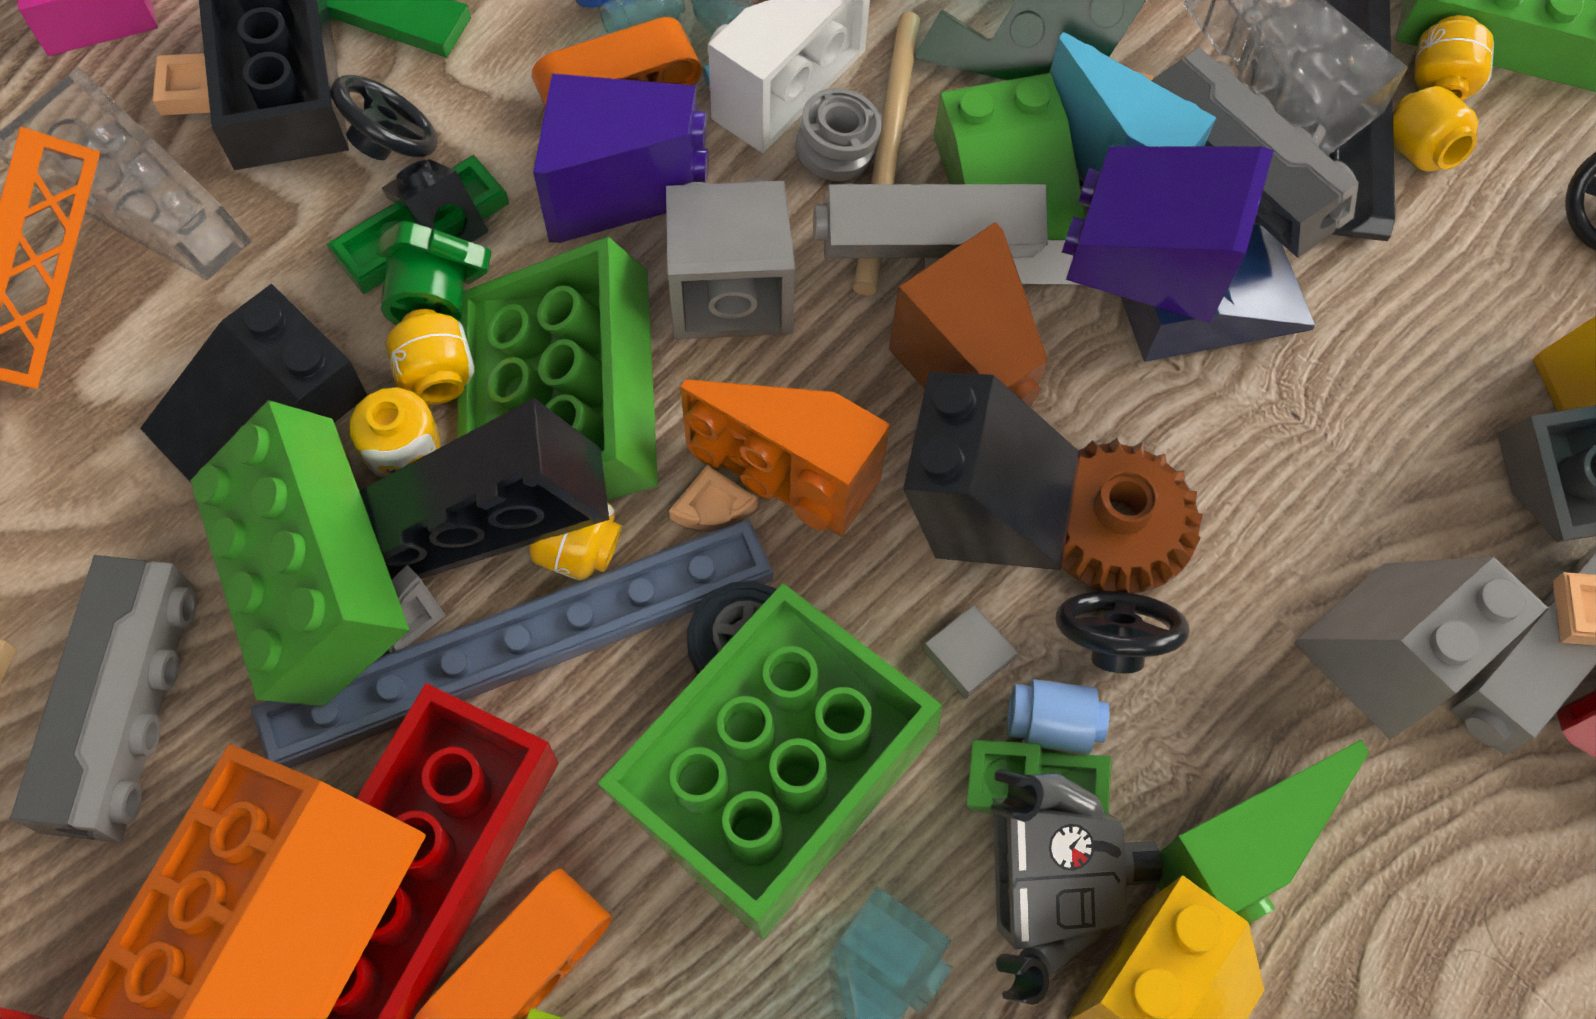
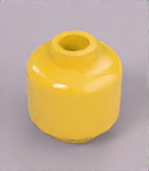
(1434, 129)

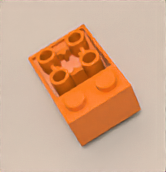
(789, 446)

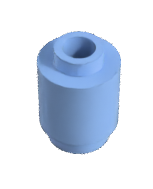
(1057, 716)

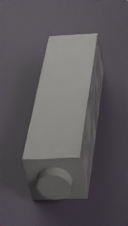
(927, 218)
(1527, 679)

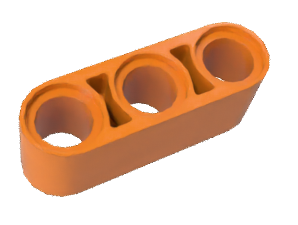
(643, 52)
(524, 954)

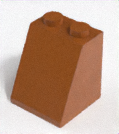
(970, 318)

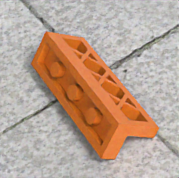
(13, 212)

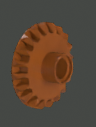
(1125, 550)

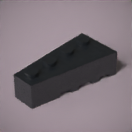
(488, 493)

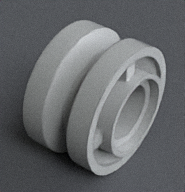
(838, 134)

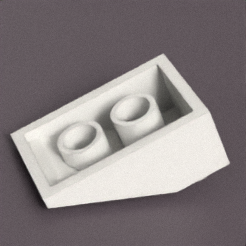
(778, 59)

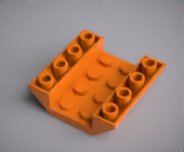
(253, 902)

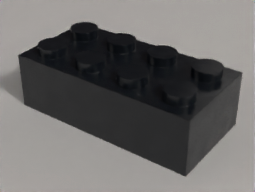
(271, 80)

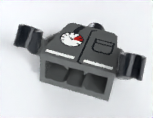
(1058, 875)

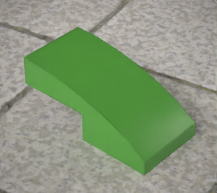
(987, 757)

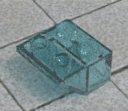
(886, 962)

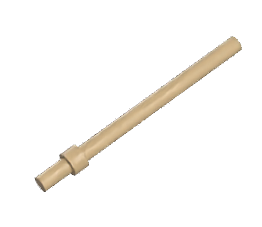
(891, 132)

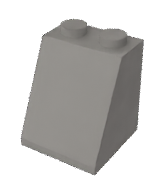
(730, 259)
(1418, 634)

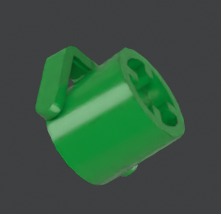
(427, 270)

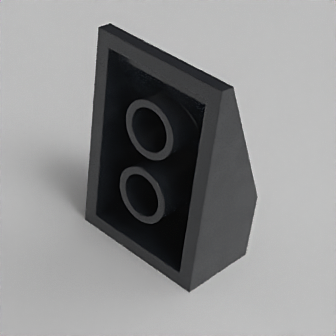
(250, 358)

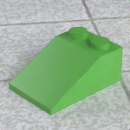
(1012, 136)
(1264, 839)

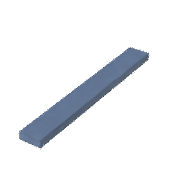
(516, 642)

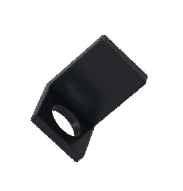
(428, 187)

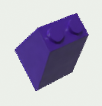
(614, 150)
(1168, 224)

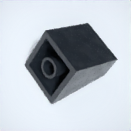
(989, 475)

